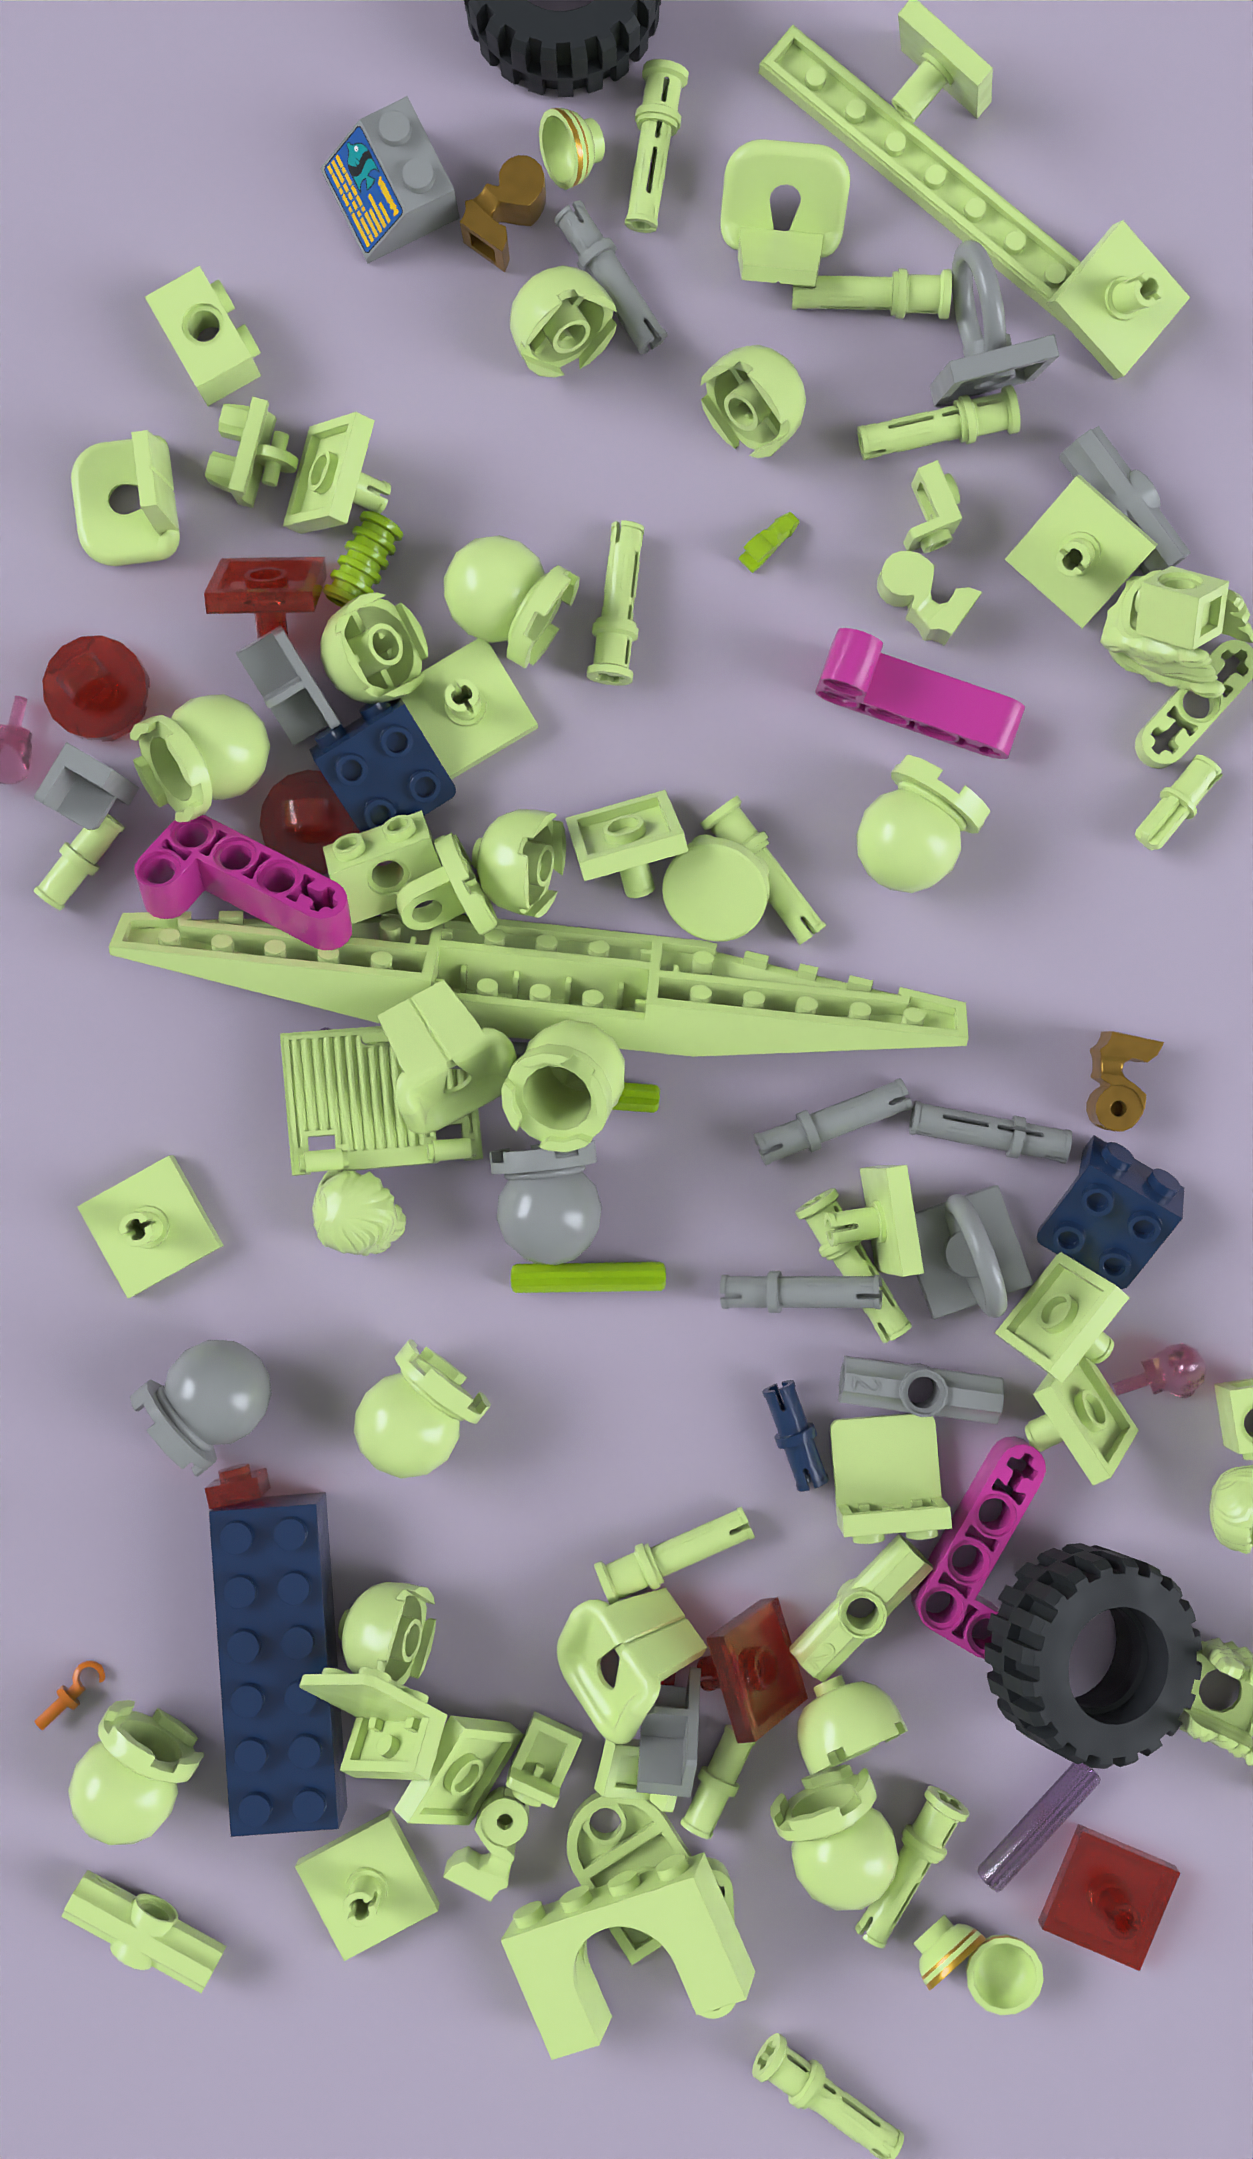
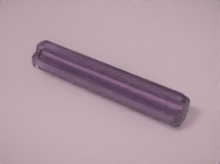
(1038, 1826)

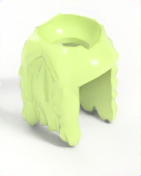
(1164, 661)
(1231, 1726)

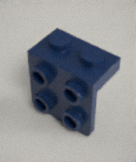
(382, 766)
(1113, 1213)

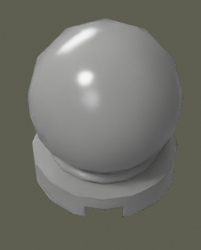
(548, 1203)
(208, 1400)

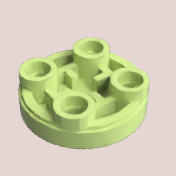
(716, 889)

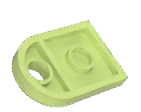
(636, 1844)

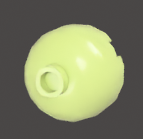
(560, 319)
(754, 399)
(373, 649)
(518, 860)
(389, 1631)
(845, 1723)

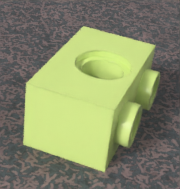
(188, 308)
(374, 888)

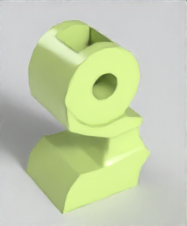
(908, 582)
(499, 1824)

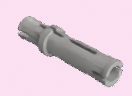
(599, 260)
(815, 1128)
(981, 1130)
(800, 1291)

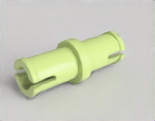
(77, 862)
(716, 1785)

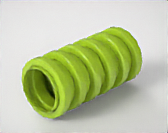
(364, 558)

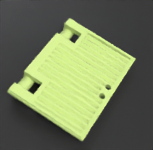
(349, 1092)

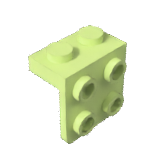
(887, 1477)
(393, 1726)

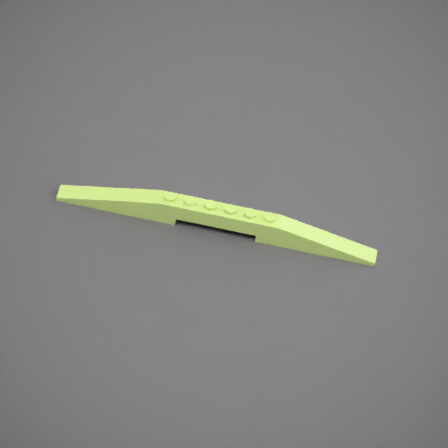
(532, 975)

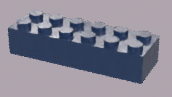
(271, 1631)

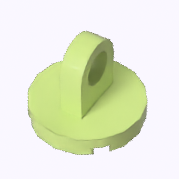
(451, 888)

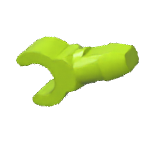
(768, 541)

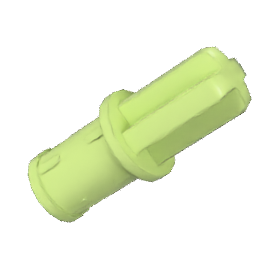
(1178, 802)

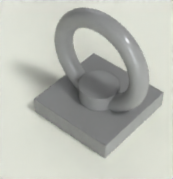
(989, 360)
(970, 1254)

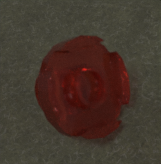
(96, 688)
(303, 818)

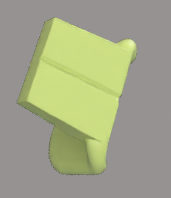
(747, 217)
(133, 537)
(431, 1037)
(651, 1644)

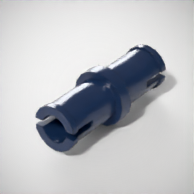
(795, 1435)

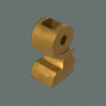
(515, 201)
(1118, 1101)

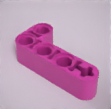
(917, 697)
(246, 874)
(988, 1537)

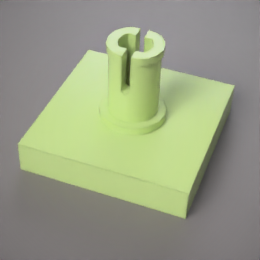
(942, 63)
(1118, 300)
(331, 476)
(1081, 551)
(469, 708)
(627, 839)
(885, 1220)
(150, 1226)
(1064, 1318)
(1086, 1418)
(463, 1773)
(367, 1885)

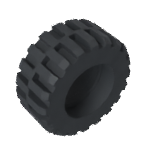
(562, 46)
(1148, 1673)

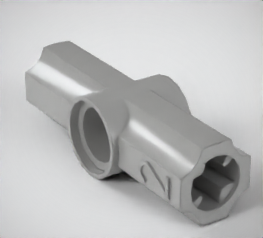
(1127, 490)
(953, 1394)

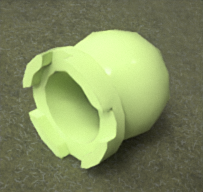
(504, 595)
(201, 754)
(914, 832)
(564, 1085)
(414, 1416)
(131, 1776)
(840, 1843)

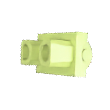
(254, 430)

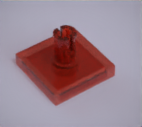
(266, 588)
(754, 1670)
(1108, 1897)

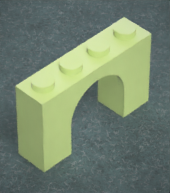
(671, 1903)

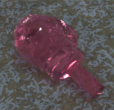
(15, 745)
(1173, 1369)

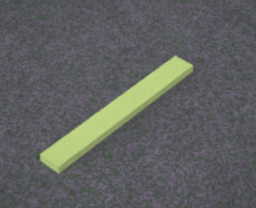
(917, 165)

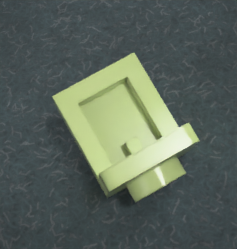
(938, 501)
(542, 1761)
(619, 1775)

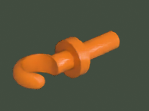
(68, 1696)

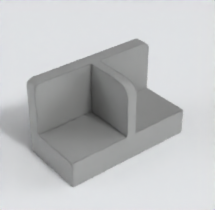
(287, 685)
(83, 788)
(670, 1740)

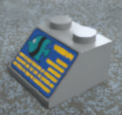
(390, 181)

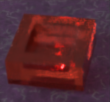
(237, 1485)

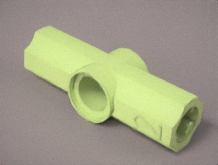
(836, 1632)
(143, 1931)

